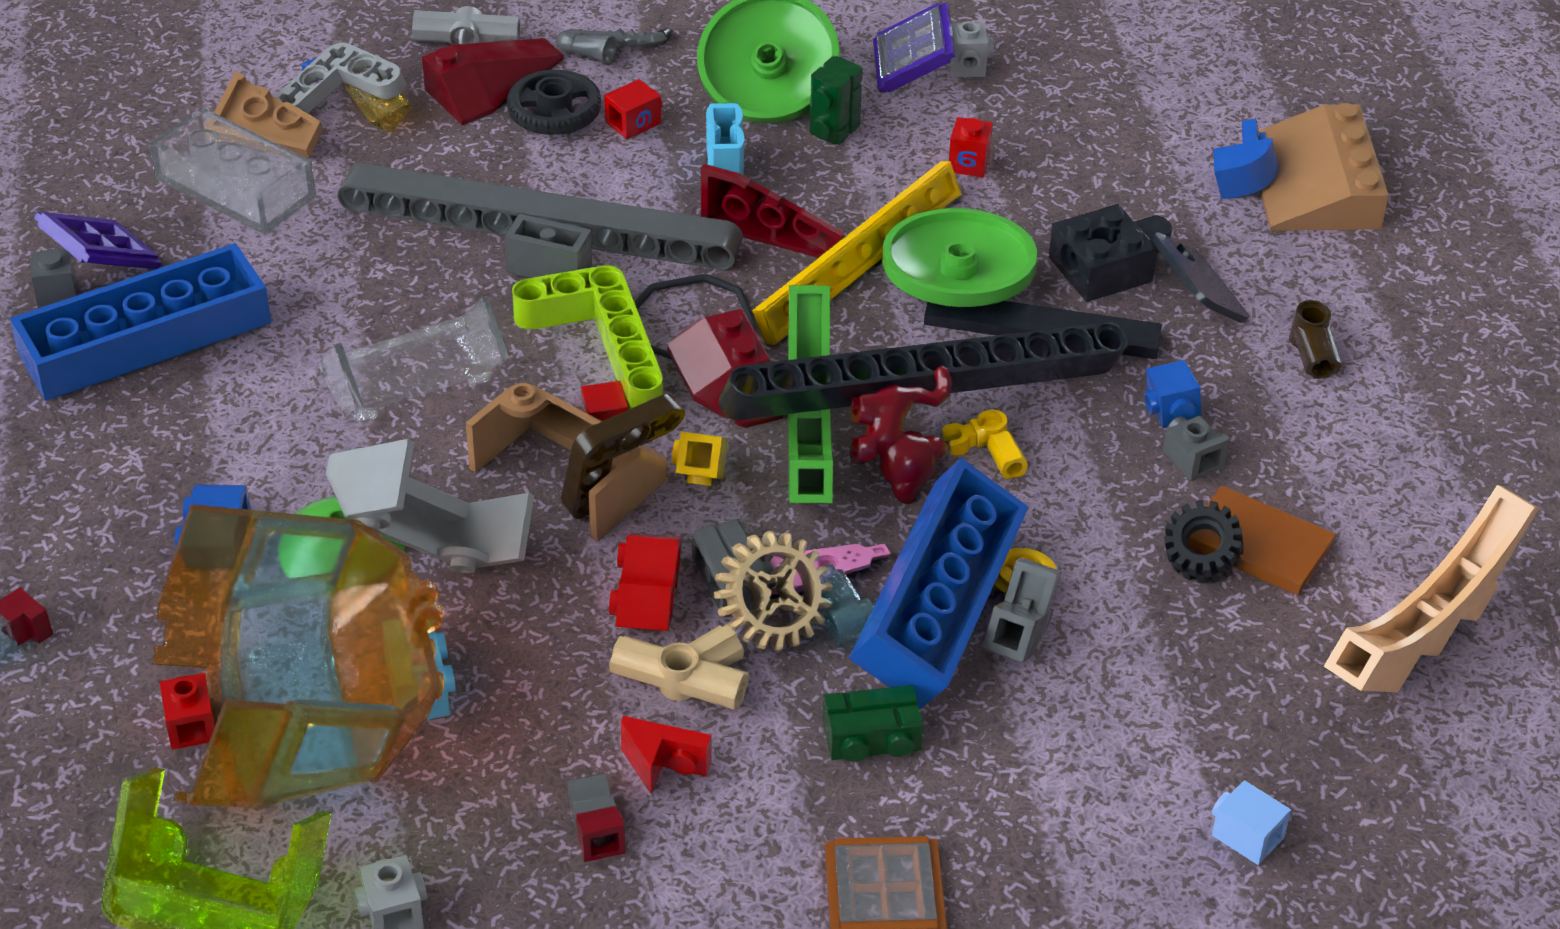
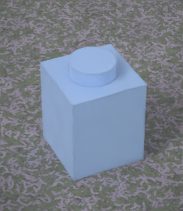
(1250, 821)

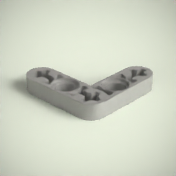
(339, 65)

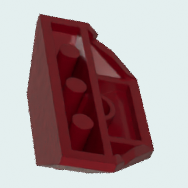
(709, 353)

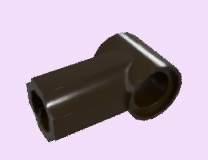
(1314, 339)

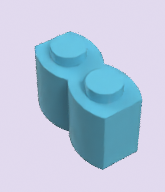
(725, 137)

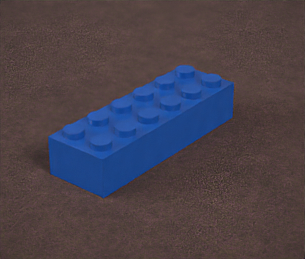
(140, 321)
(940, 583)

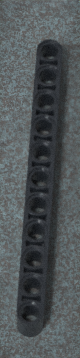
(972, 364)

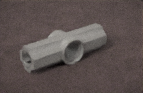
(464, 26)

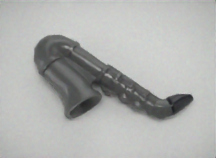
(604, 44)

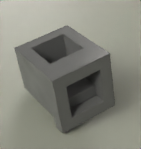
(1191, 439)

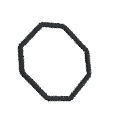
(690, 280)

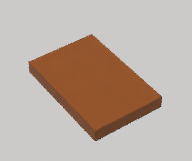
(1275, 543)

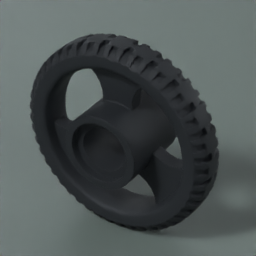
(553, 101)

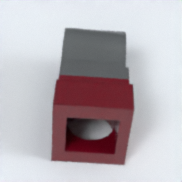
(595, 816)

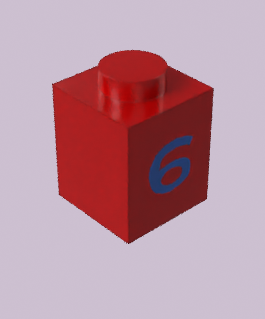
(633, 109)
(970, 146)

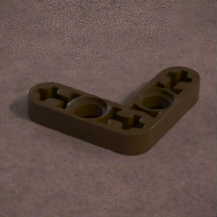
(599, 444)

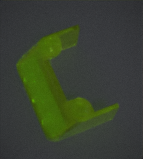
(157, 889)

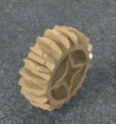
(763, 606)

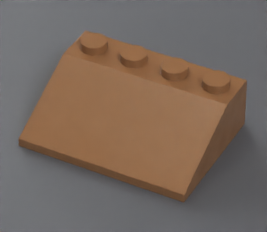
(1325, 172)

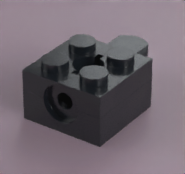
(1106, 250)

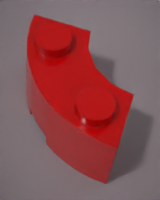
(646, 581)

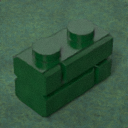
(835, 100)
(872, 723)

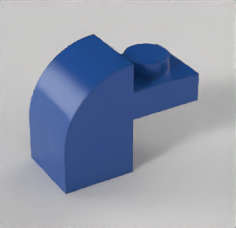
(1246, 166)

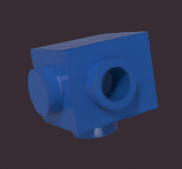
(1172, 392)

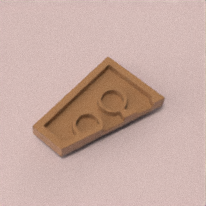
(268, 116)

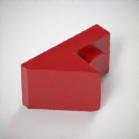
(658, 745)

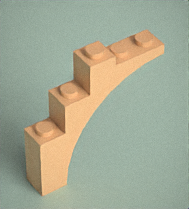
(1386, 649)

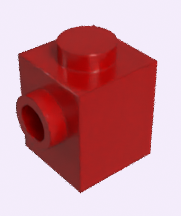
(187, 710)

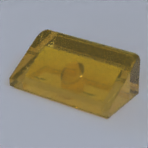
(380, 112)

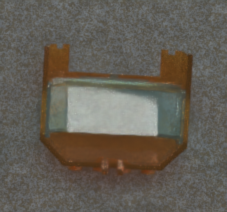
(304, 647)

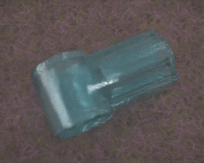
(847, 612)

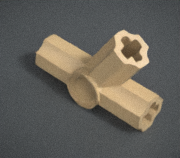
(687, 669)

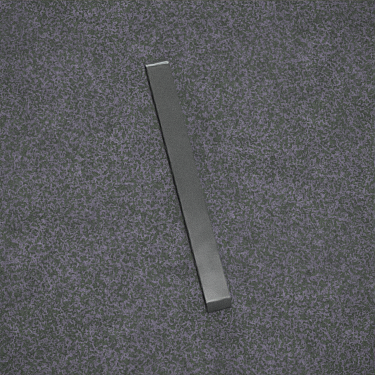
(495, 207)

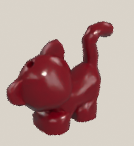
(905, 456)

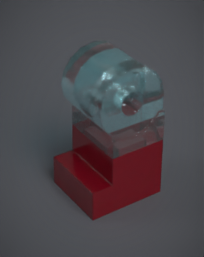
(20, 620)

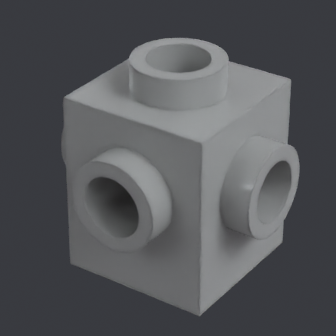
(971, 50)
(391, 894)

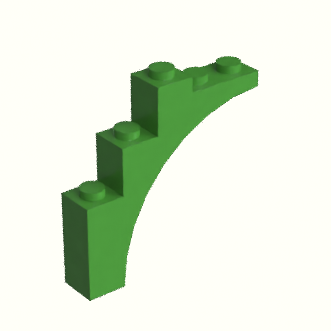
(809, 432)

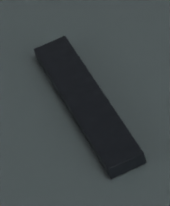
(1016, 317)

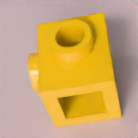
(700, 457)

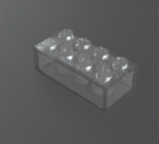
(233, 170)

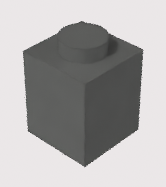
(53, 276)

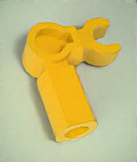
(991, 431)

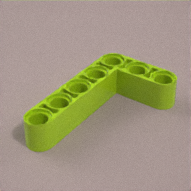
(598, 295)

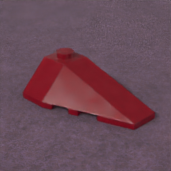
(477, 77)
(764, 214)

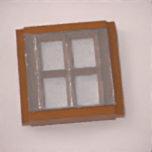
(884, 883)

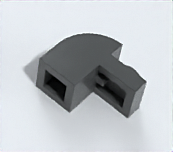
(1025, 613)

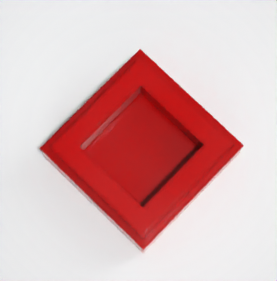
(604, 399)

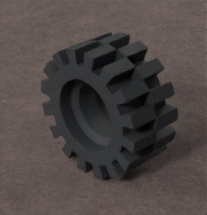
(1197, 519)

